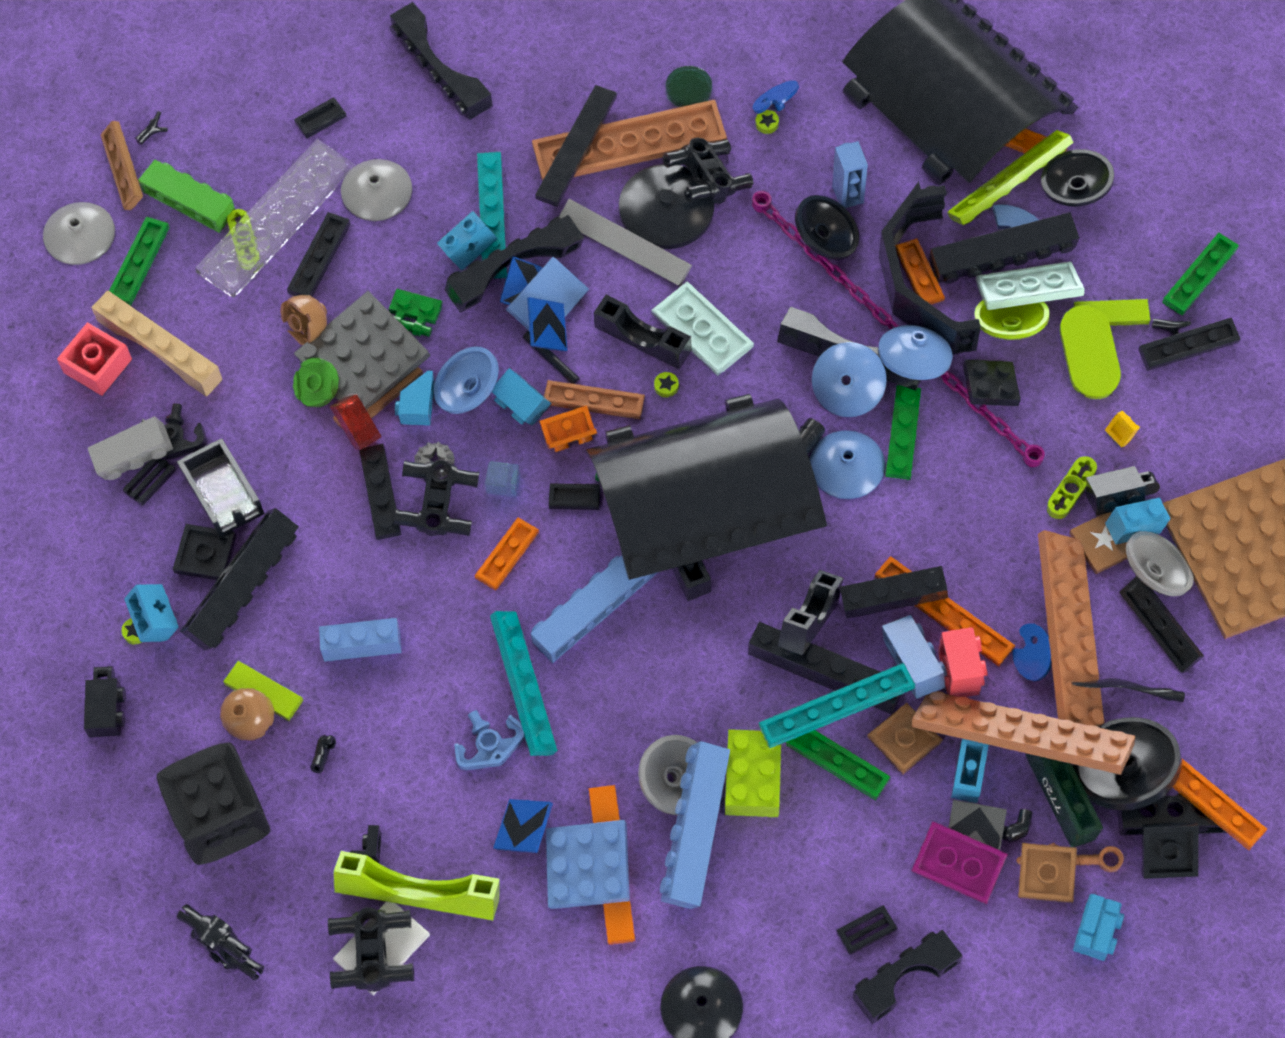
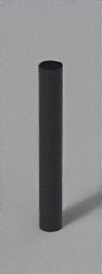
(554, 361)

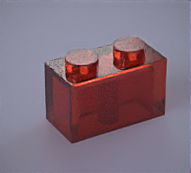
(355, 421)

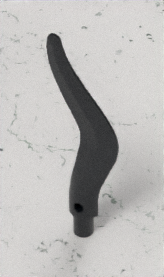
(1164, 693)

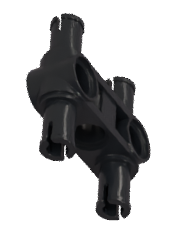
(707, 170)
(436, 498)
(220, 942)
(371, 949)

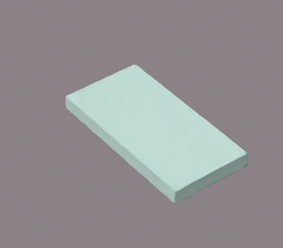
(1029, 285)
(712, 335)

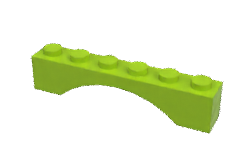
(366, 878)

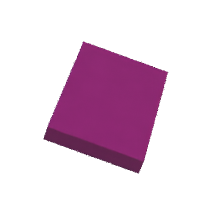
(959, 862)

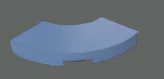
(1011, 216)

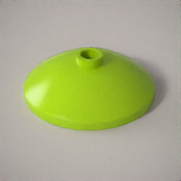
(1013, 321)

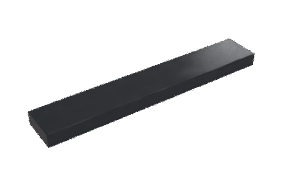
(576, 146)

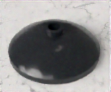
(1077, 177)
(826, 227)
(689, 1020)

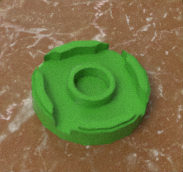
(315, 382)

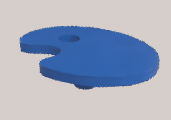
(777, 95)
(1034, 659)

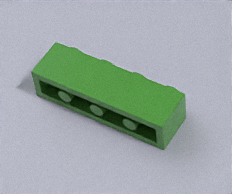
(186, 195)

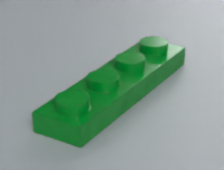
(139, 259)
(1200, 274)
(903, 433)
(841, 763)

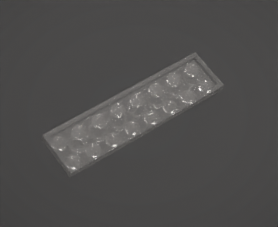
(274, 218)

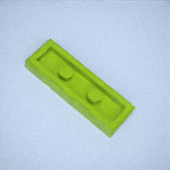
(1122, 311)
(283, 700)

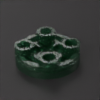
(688, 86)

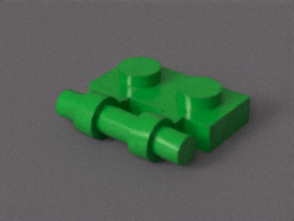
(417, 307)

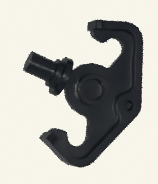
(176, 434)

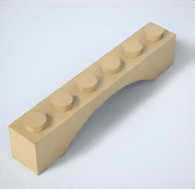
(181, 358)

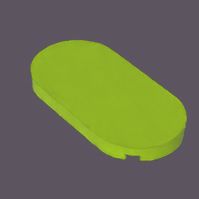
(1090, 352)

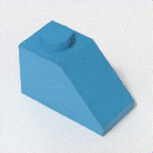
(416, 401)

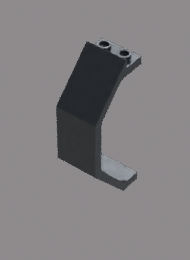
(905, 304)

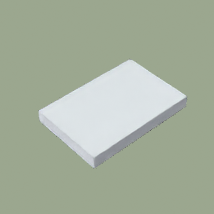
(399, 944)

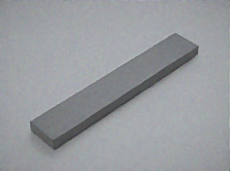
(627, 243)

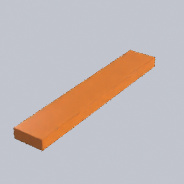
(955, 617)
(617, 915)

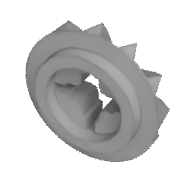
(443, 453)

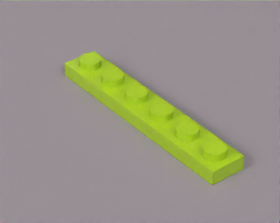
(1010, 177)

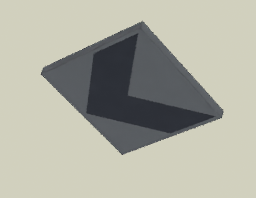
(978, 822)

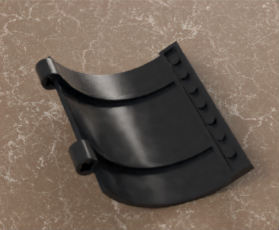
(950, 84)
(707, 485)

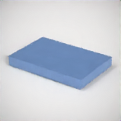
(551, 284)

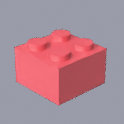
(94, 359)
(961, 658)

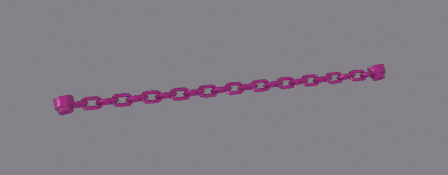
(1031, 450)

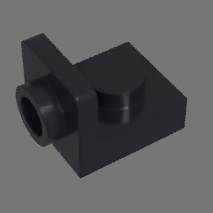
(371, 843)

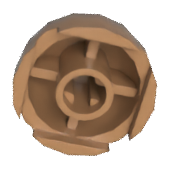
(304, 315)
(247, 714)

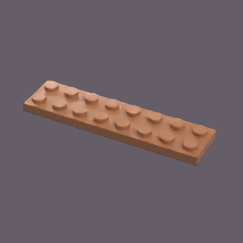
(638, 138)
(1070, 628)
(1024, 732)

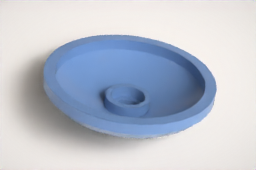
(915, 352)
(866, 376)
(466, 380)
(843, 476)

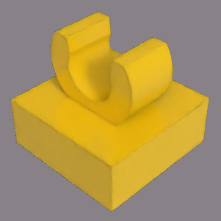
(1122, 428)

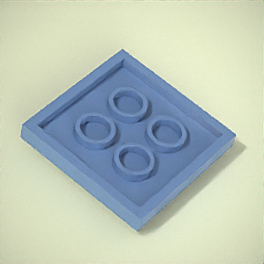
(587, 864)

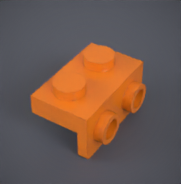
(568, 427)

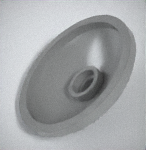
(379, 199)
(82, 242)
(1158, 564)
(660, 759)

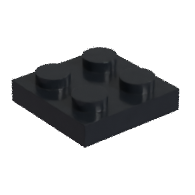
(991, 382)
(203, 552)
(1170, 850)

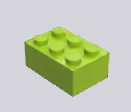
(752, 775)

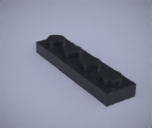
(319, 255)
(1189, 344)
(379, 491)
(1161, 624)

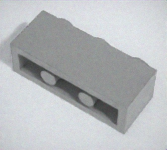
(130, 449)

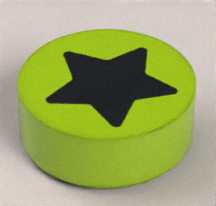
(767, 122)
(666, 384)
(129, 632)

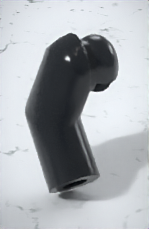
(322, 752)
(1019, 829)

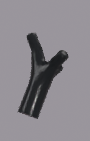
(151, 129)
(1169, 326)

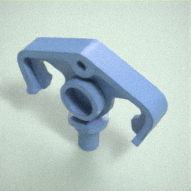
(491, 747)

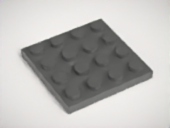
(367, 350)

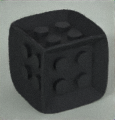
(213, 803)

